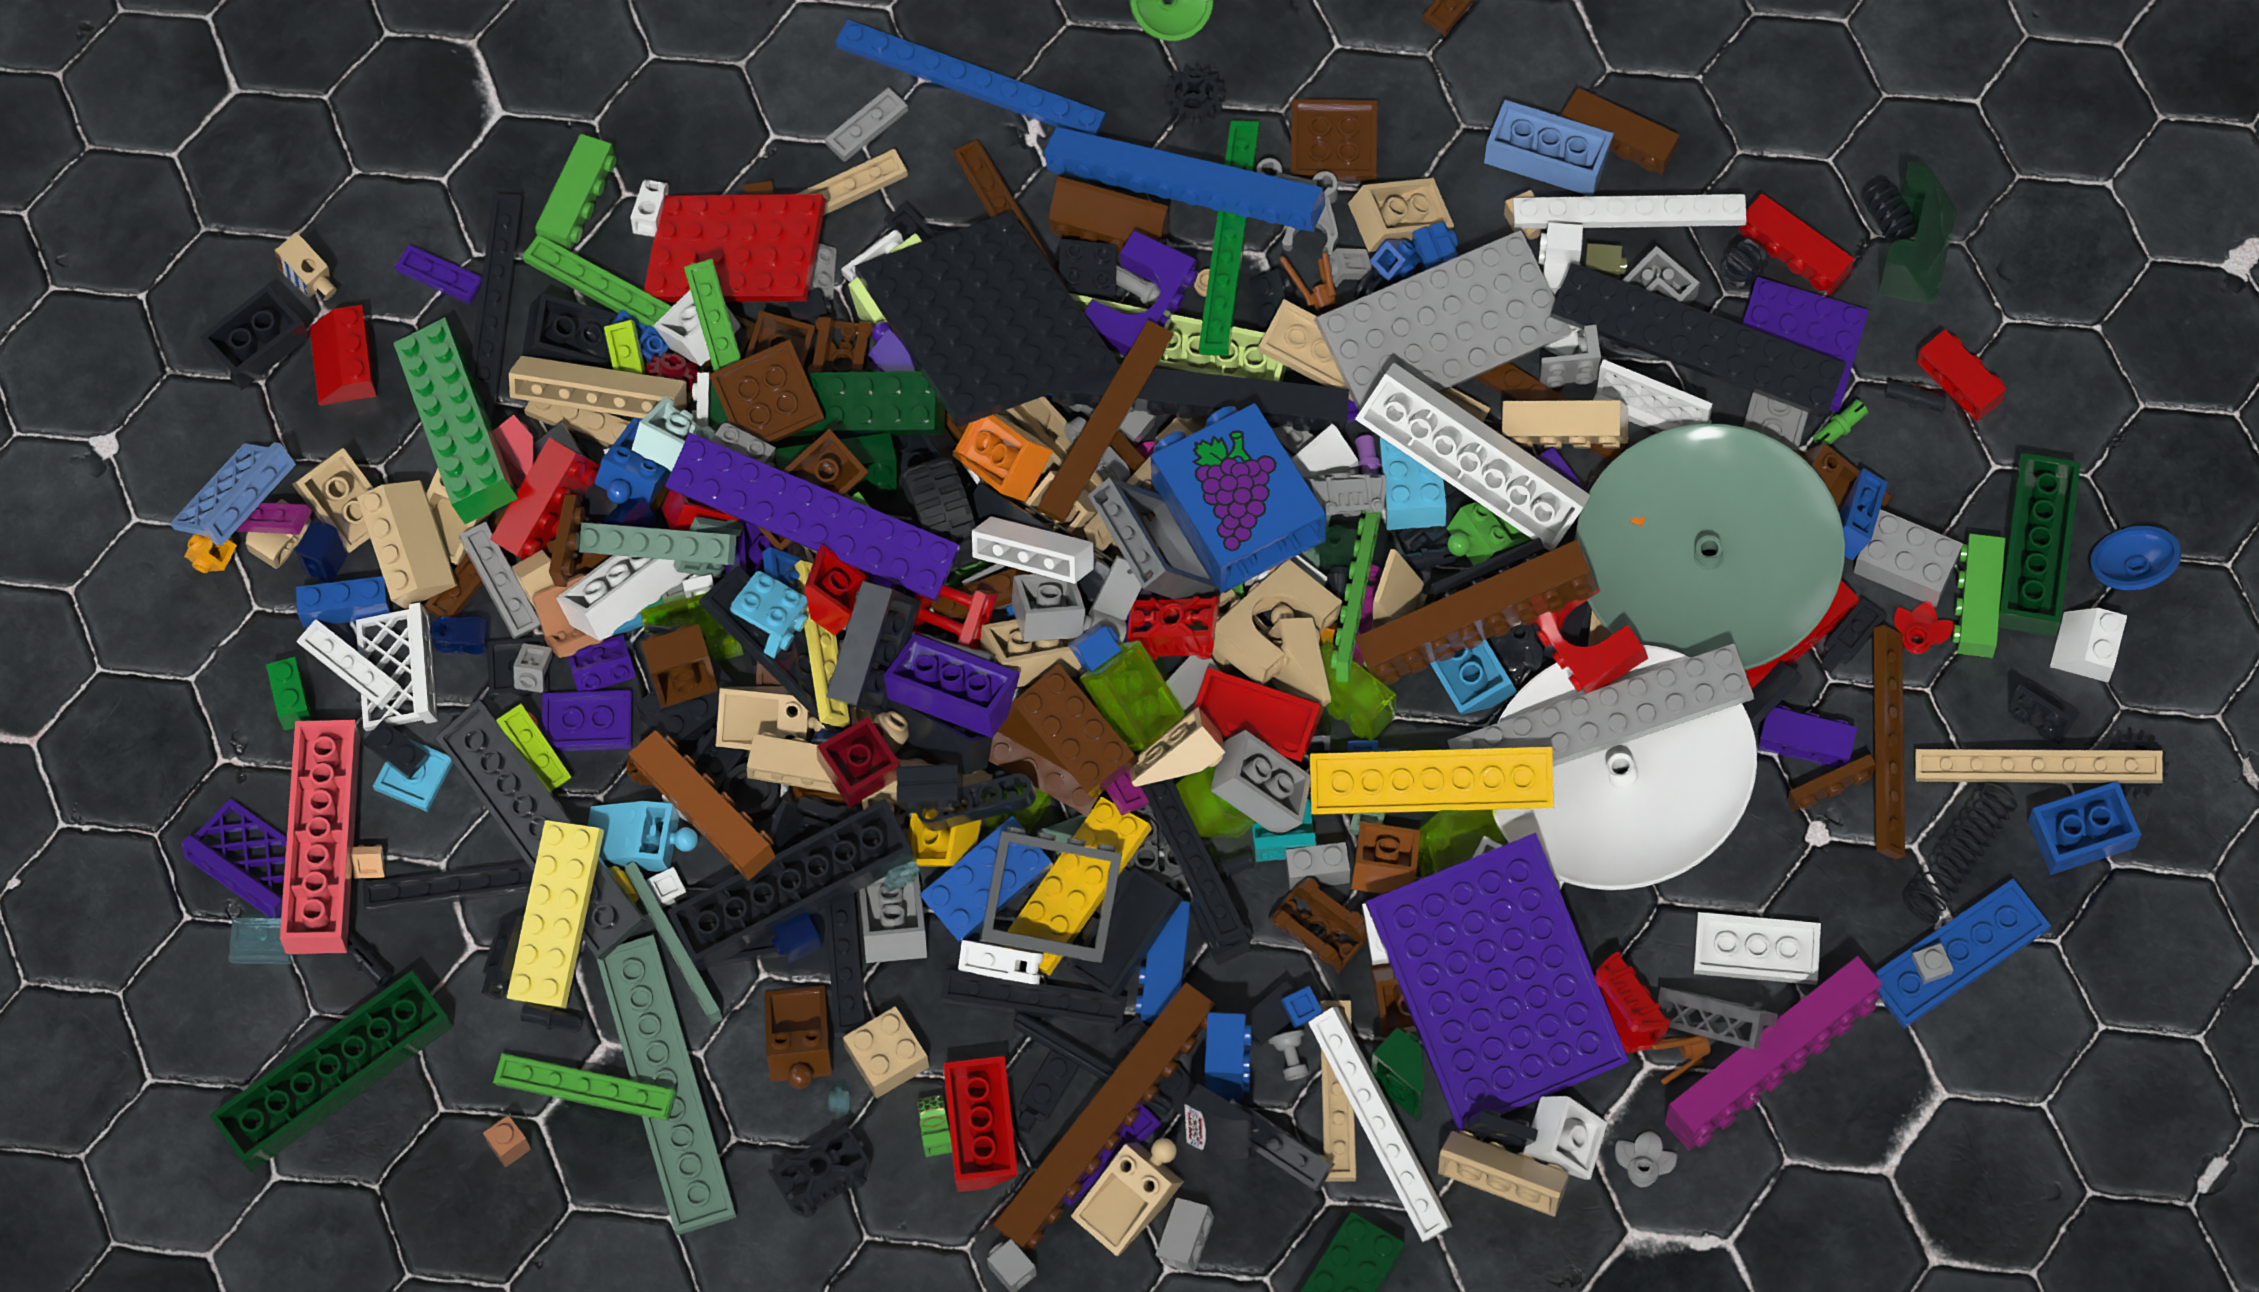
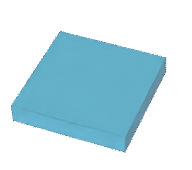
(422, 786)

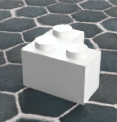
(1557, 251)

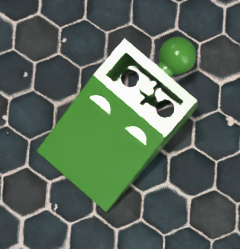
(1482, 534)

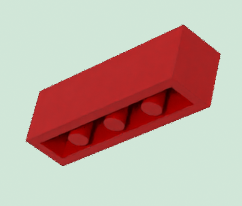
(1796, 245)

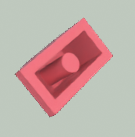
(516, 448)

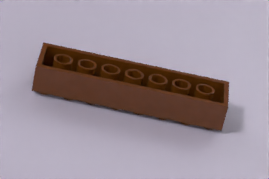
(1477, 613)

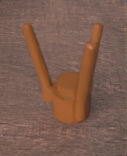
(1323, 295)
(1690, 1047)

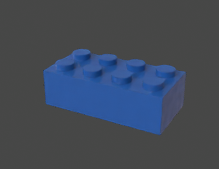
(963, 890)

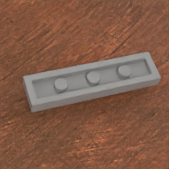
(499, 581)

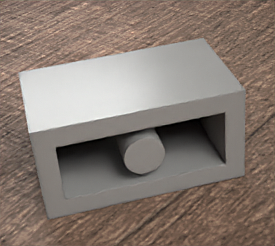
(1323, 863)

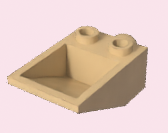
(448, 520)
(1302, 665)
(759, 711)
(1121, 1198)

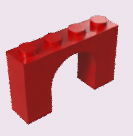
(1592, 665)

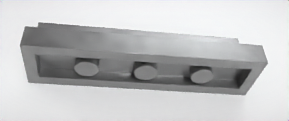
(1717, 1007)

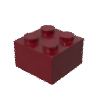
(858, 761)

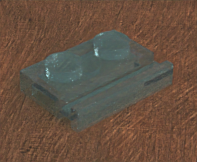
(257, 941)

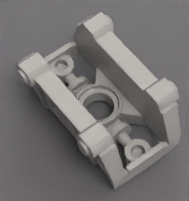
(1349, 493)

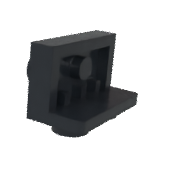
(1269, 292)
(715, 760)

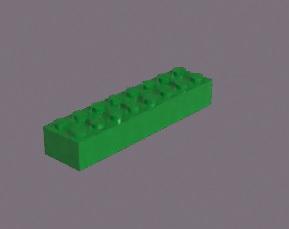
(455, 421)

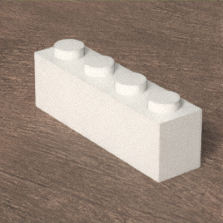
(1032, 549)

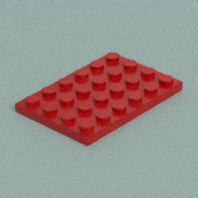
(757, 244)

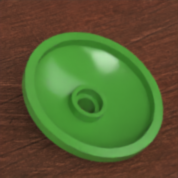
(1171, 21)

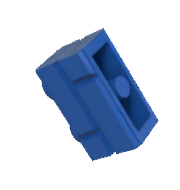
(1434, 245)

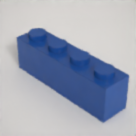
(1164, 966)

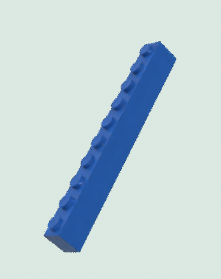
(1185, 179)

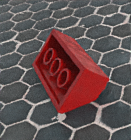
(980, 1123)

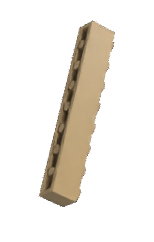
(796, 764)

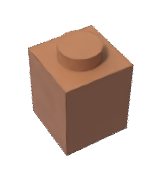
(506, 1141)

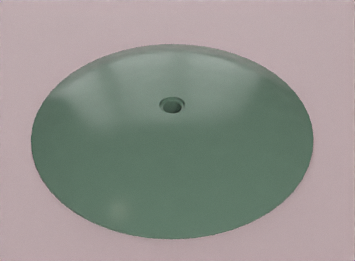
(1722, 492)

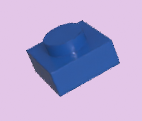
(1301, 1007)

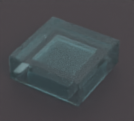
(901, 876)

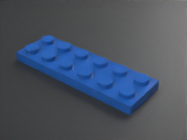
(1973, 945)

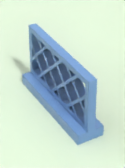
(236, 504)

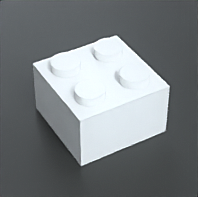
(683, 331)

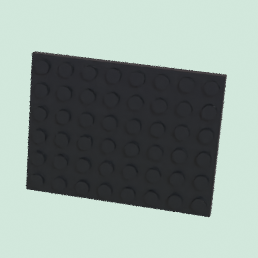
(985, 318)

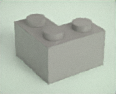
(1664, 277)

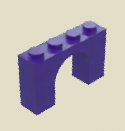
(1165, 268)

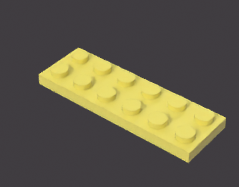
(555, 914)

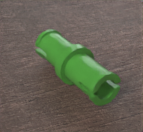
(1841, 423)

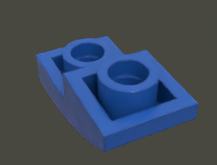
(649, 339)

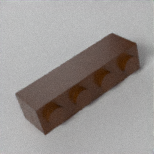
(1633, 135)

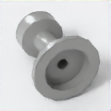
(1288, 1042)

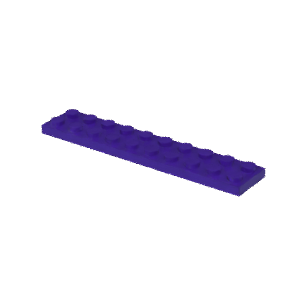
(812, 516)

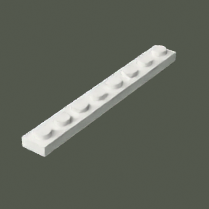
(1630, 211)
(1380, 1124)

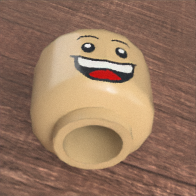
(892, 728)

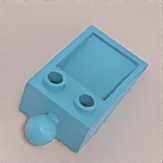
(634, 836)

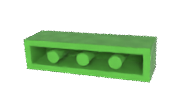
(576, 191)
(1980, 595)

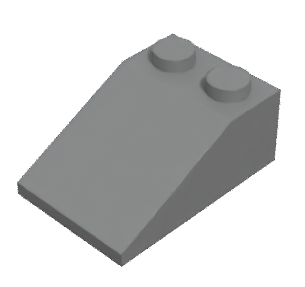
(892, 922)

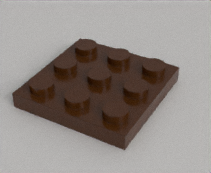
(1334, 139)
(768, 394)

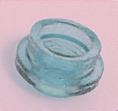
(839, 1101)

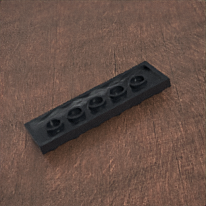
(789, 667)

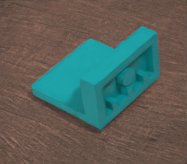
(1271, 847)

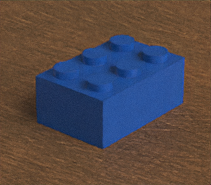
(2084, 828)
(1228, 1055)

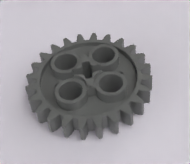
(1149, 849)

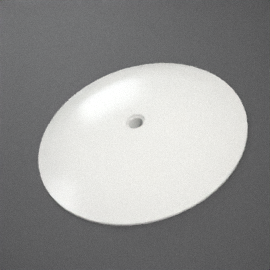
(1659, 816)

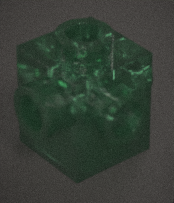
(1338, 547)

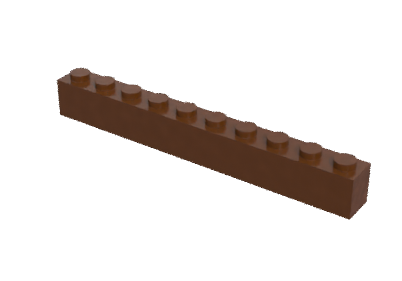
(1105, 1118)

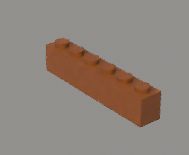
(702, 805)

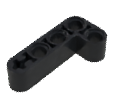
(979, 810)

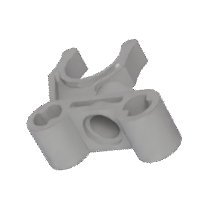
(1326, 221)

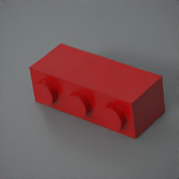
(1961, 375)

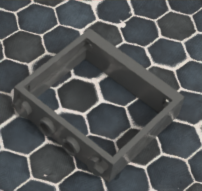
(1119, 509)
(1048, 842)

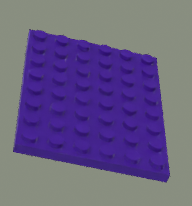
(1497, 981)

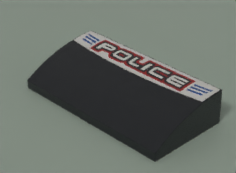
(1217, 1125)

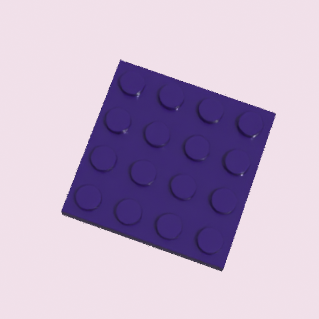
(1808, 322)

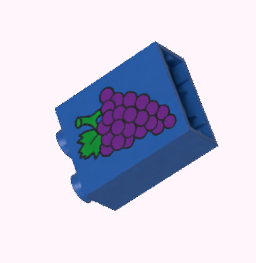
(1237, 496)

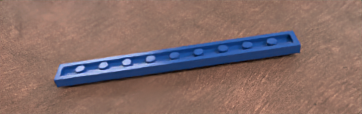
(969, 79)

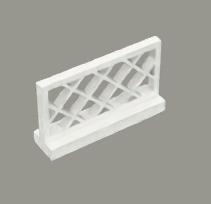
(1651, 412)
(419, 658)

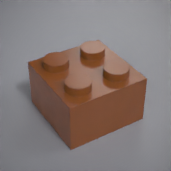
(1385, 858)

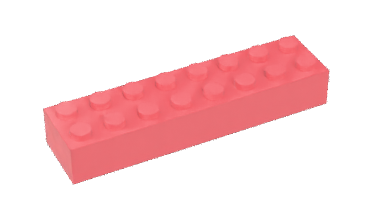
(320, 837)

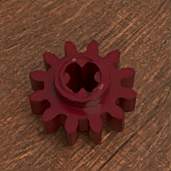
(673, 367)

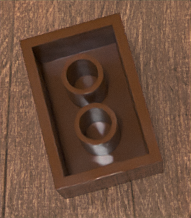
(679, 665)

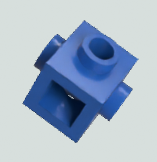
(1395, 260)

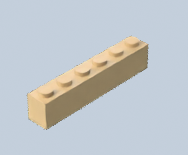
(592, 387)

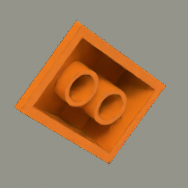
(1003, 455)

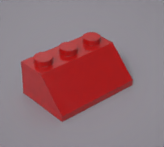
(343, 356)

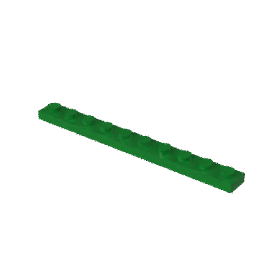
(1227, 250)

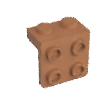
(557, 631)

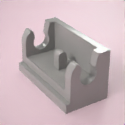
(1185, 1235)

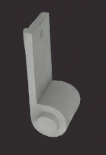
(1114, 599)

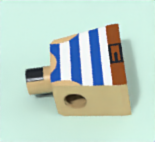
(304, 267)

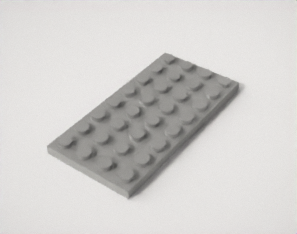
(1446, 320)

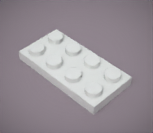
(1757, 948)

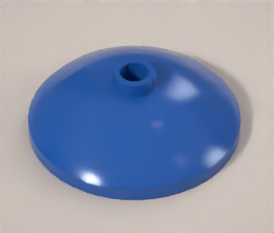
(2135, 558)

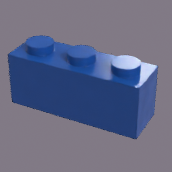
(342, 601)

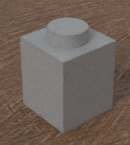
(1011, 1265)

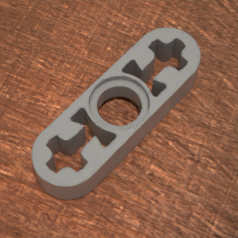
(1111, 464)

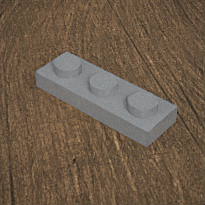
(866, 124)

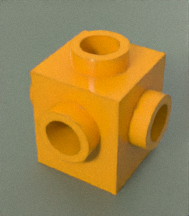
(208, 556)

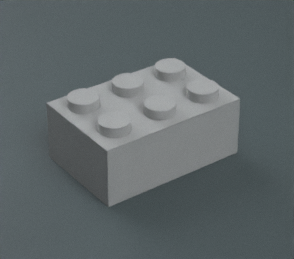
(1908, 558)
(1261, 783)

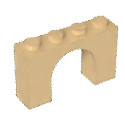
(1287, 586)

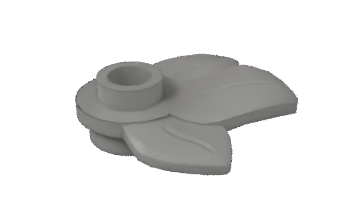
(1646, 1155)

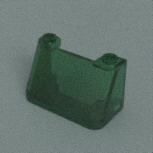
(1917, 266)

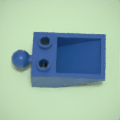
(628, 473)

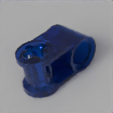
(461, 636)

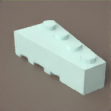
(665, 432)

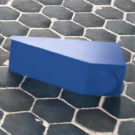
(1861, 511)

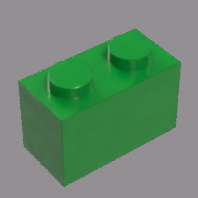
(289, 692)

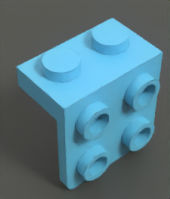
(773, 609)

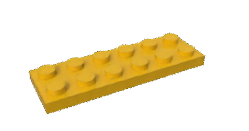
(1078, 882)

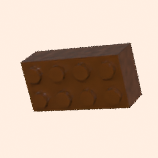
(1075, 731)

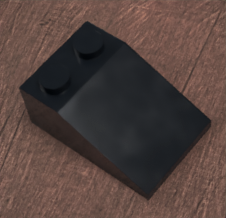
(567, 332)

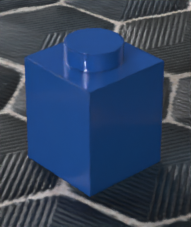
(1095, 647)

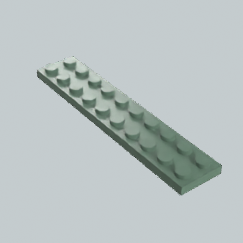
(659, 1057)

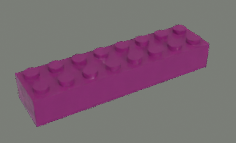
(1782, 1049)

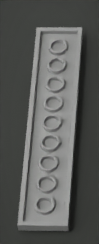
(1623, 709)

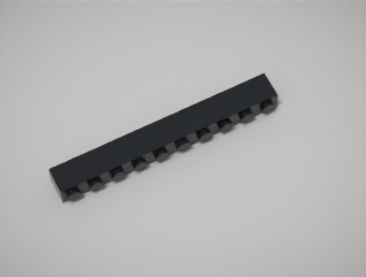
(1204, 394)

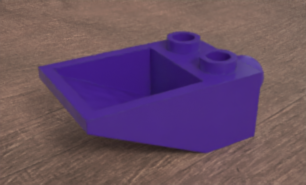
(889, 351)

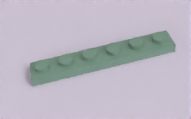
(658, 543)

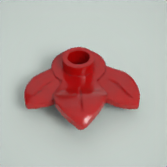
(1923, 625)

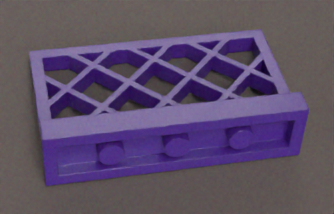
(229, 872)

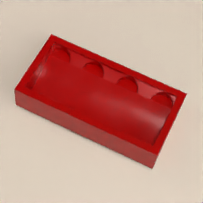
(1268, 714)

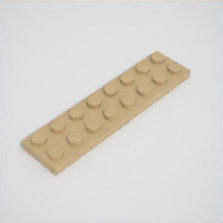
(1300, 346)

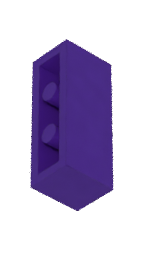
(1807, 737)

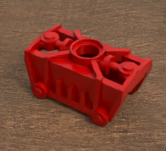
(1175, 638)
(1630, 1006)

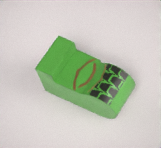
(934, 1126)

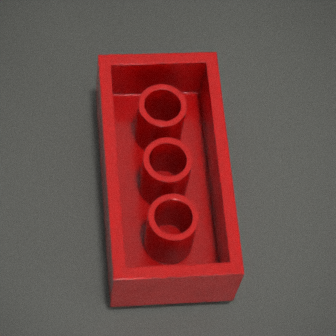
(536, 513)

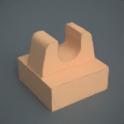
(368, 862)

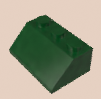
(1400, 1071)

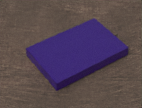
(587, 720)

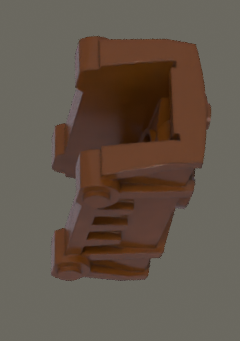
(827, 354)
(1324, 912)

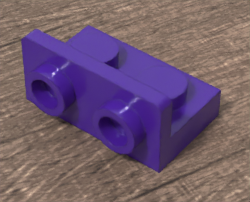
(602, 664)

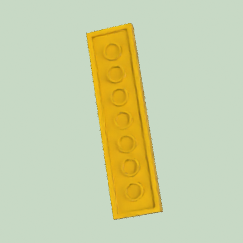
(1432, 780)

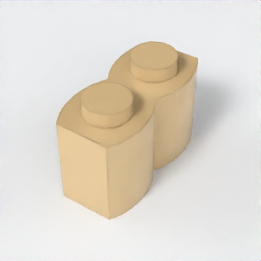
(274, 547)

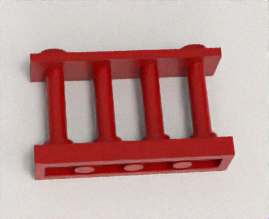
(980, 610)

